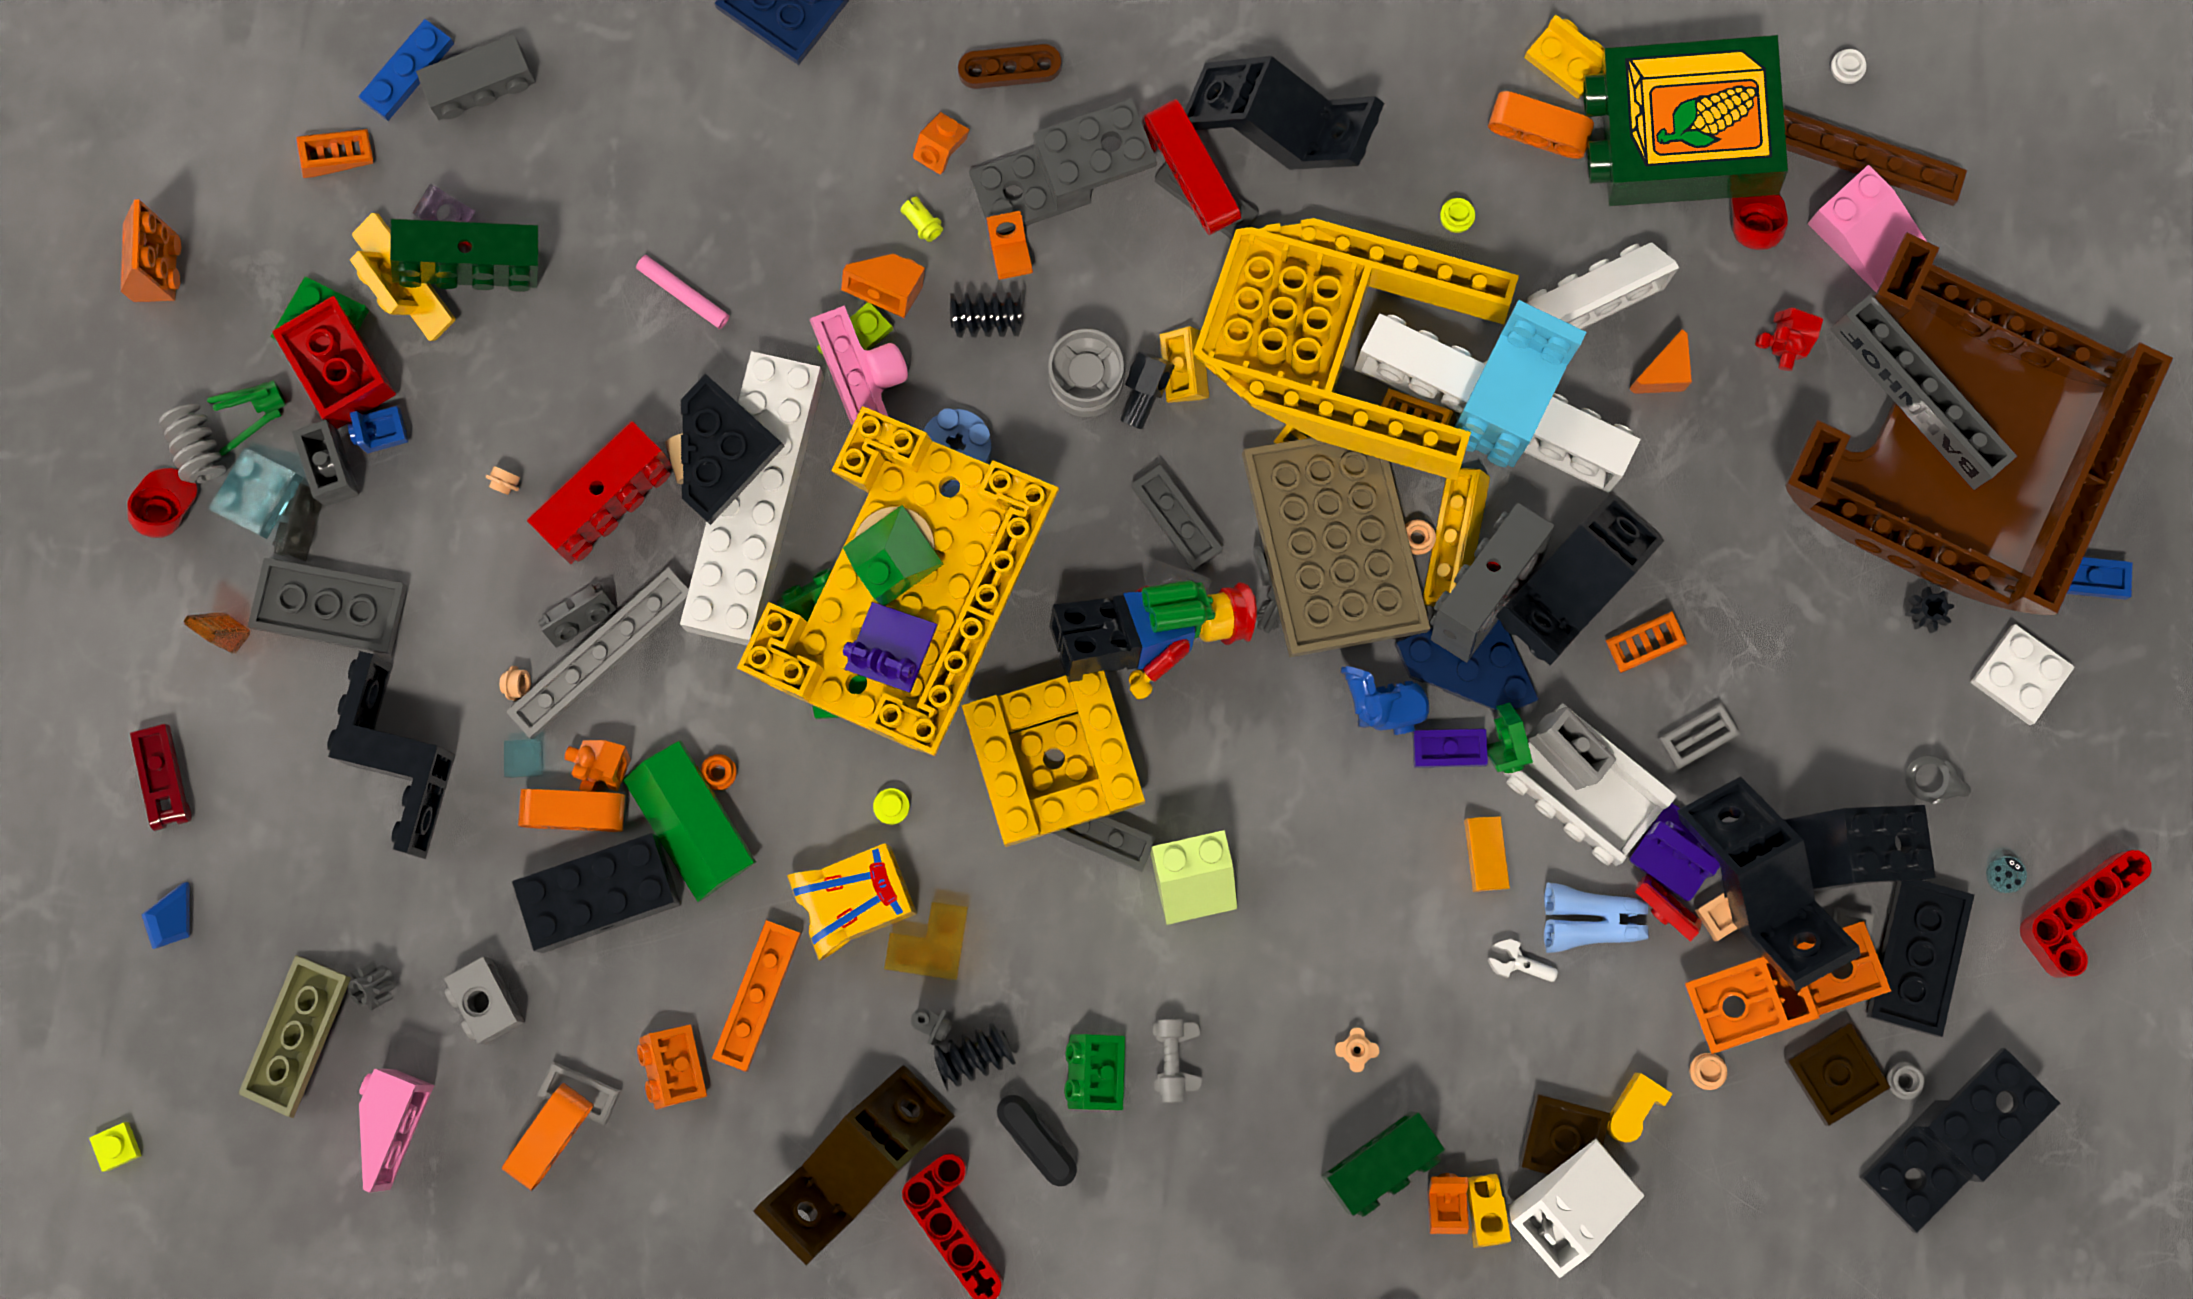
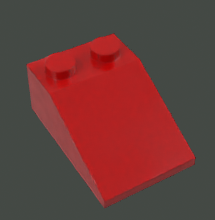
(333, 363)

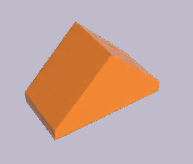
(1669, 369)

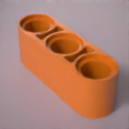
(1541, 125)
(571, 810)
(547, 1136)

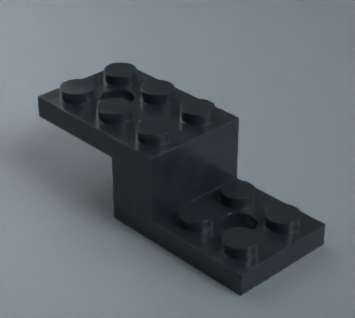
(1959, 1140)

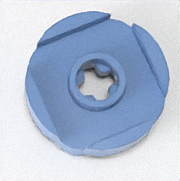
(964, 424)

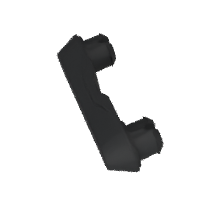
(1036, 1140)

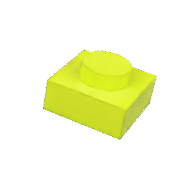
(115, 1146)

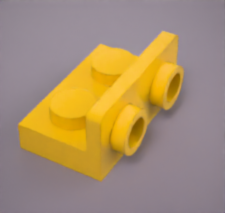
(1566, 55)

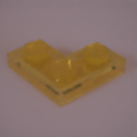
(937, 953)

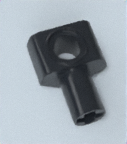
(1148, 380)

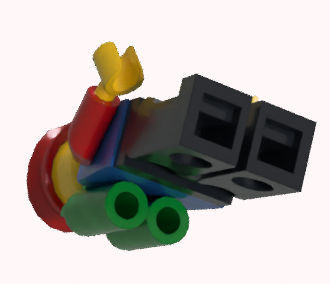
(1148, 629)

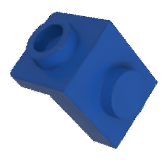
(378, 429)

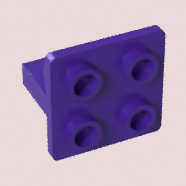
(1674, 855)

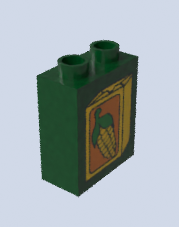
(1688, 121)

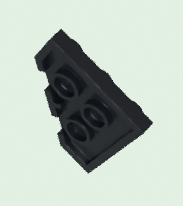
(720, 448)

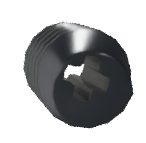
(986, 315)
(973, 1055)

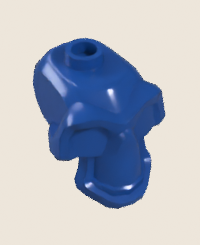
(1388, 707)

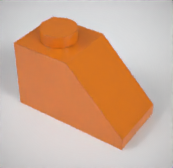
(885, 282)

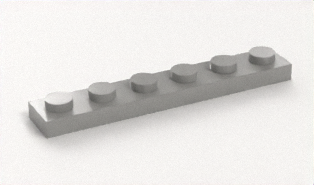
(599, 654)

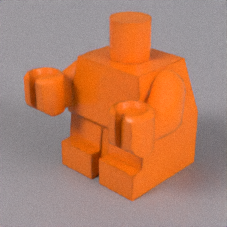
(598, 762)

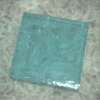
(523, 758)

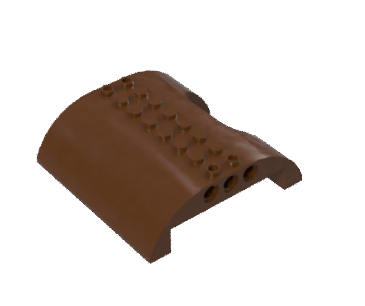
(2046, 392)

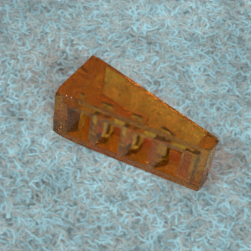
(219, 630)

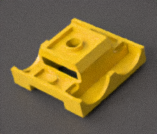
(1097, 765)

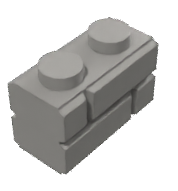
(1571, 748)

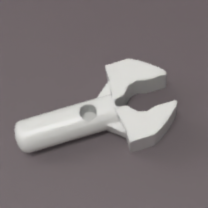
(1520, 963)

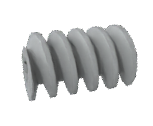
(189, 445)

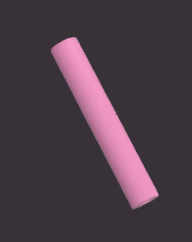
(682, 292)

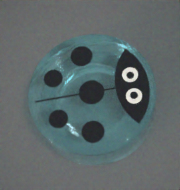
(2006, 874)

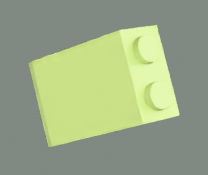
(1194, 877)

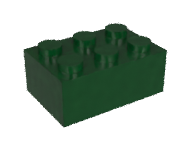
(1384, 1164)

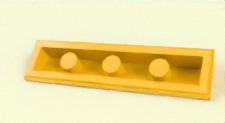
(1456, 531)

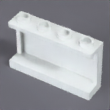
(1606, 814)

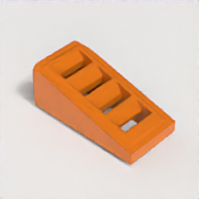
(324, 166)
(1673, 627)

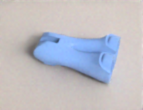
(1566, 934)

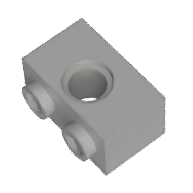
(501, 1012)

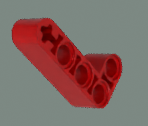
(1191, 165)
(2087, 905)
(959, 1232)

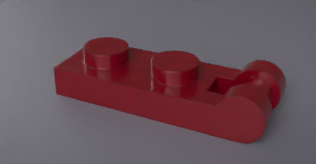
(160, 776)

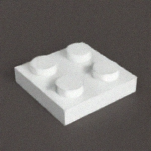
(2022, 674)

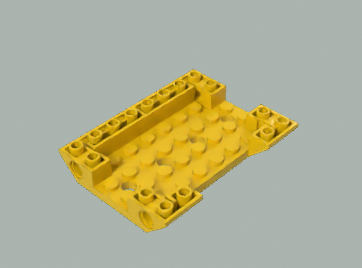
(983, 547)

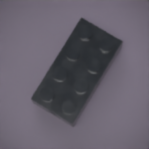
(596, 893)

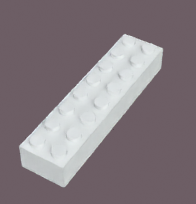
(1446, 377)
(745, 541)

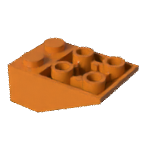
(148, 256)

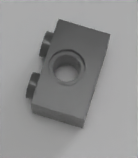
(325, 463)

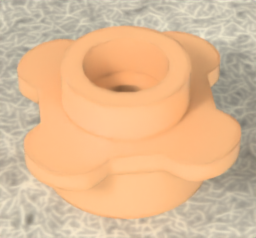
(1346, 1050)

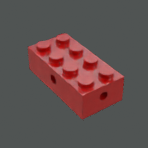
(601, 493)

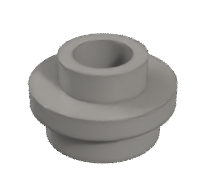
(1916, 1080)

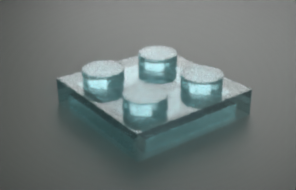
(255, 493)

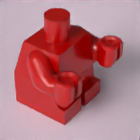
(1793, 337)

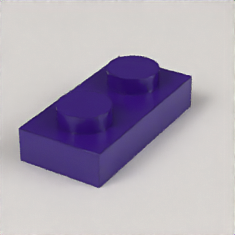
(1450, 748)

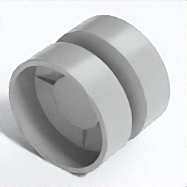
(1086, 372)

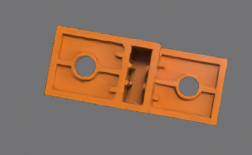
(1773, 1003)

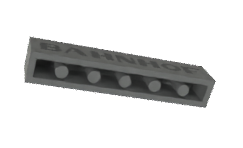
(1923, 392)

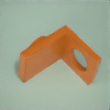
(1009, 250)

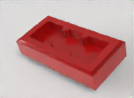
(1668, 908)

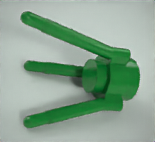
(264, 397)

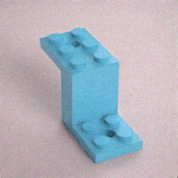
(1518, 383)

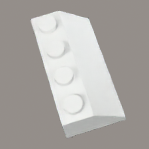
(1608, 286)

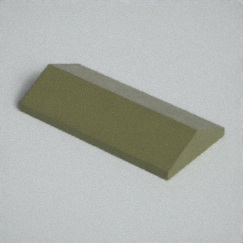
(294, 1036)

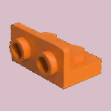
(671, 1067)

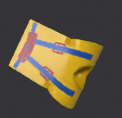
(852, 898)

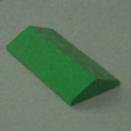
(689, 820)

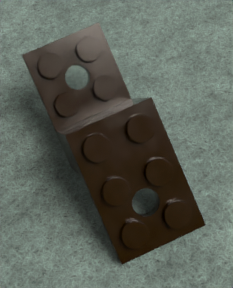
(854, 1164)

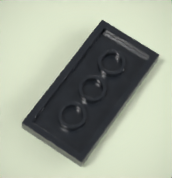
(1922, 955)

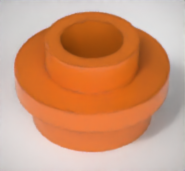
(715, 761)

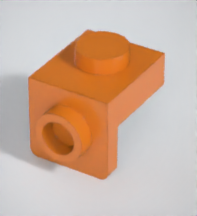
(939, 142)
(1448, 1204)

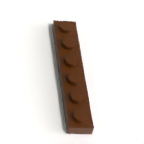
(1855, 151)

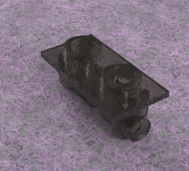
(297, 535)

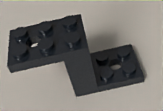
(1283, 113)
(1579, 579)
(362, 747)
(1860, 846)
(1768, 883)

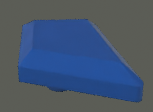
(169, 917)

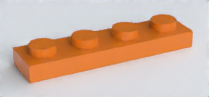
(756, 996)

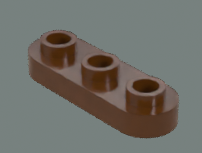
(994, 61)

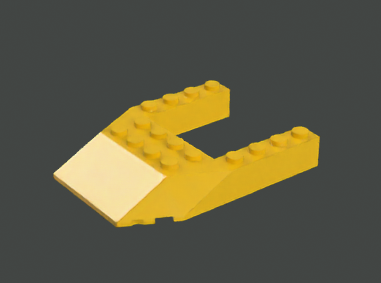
(1290, 316)

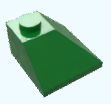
(892, 556)

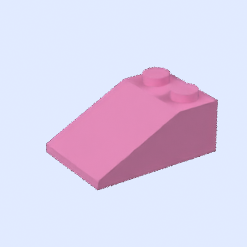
(1865, 225)
(388, 1120)

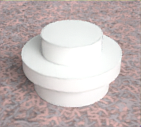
(1848, 66)

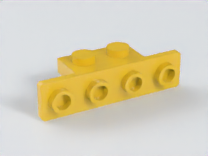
(375, 271)

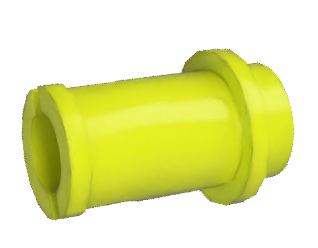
(927, 226)

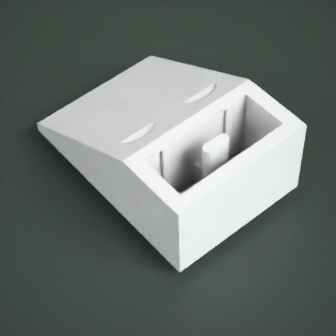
(1575, 1207)

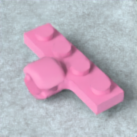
(857, 372)

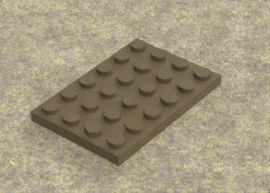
(1334, 546)

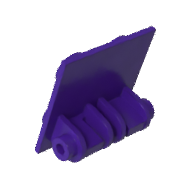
(890, 647)

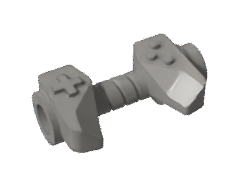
(1171, 1082)

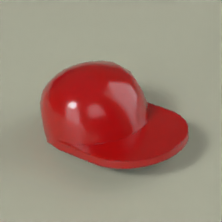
(1759, 221)
(160, 503)

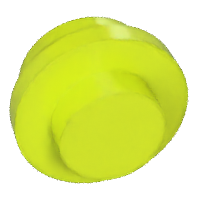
(1457, 215)
(891, 806)

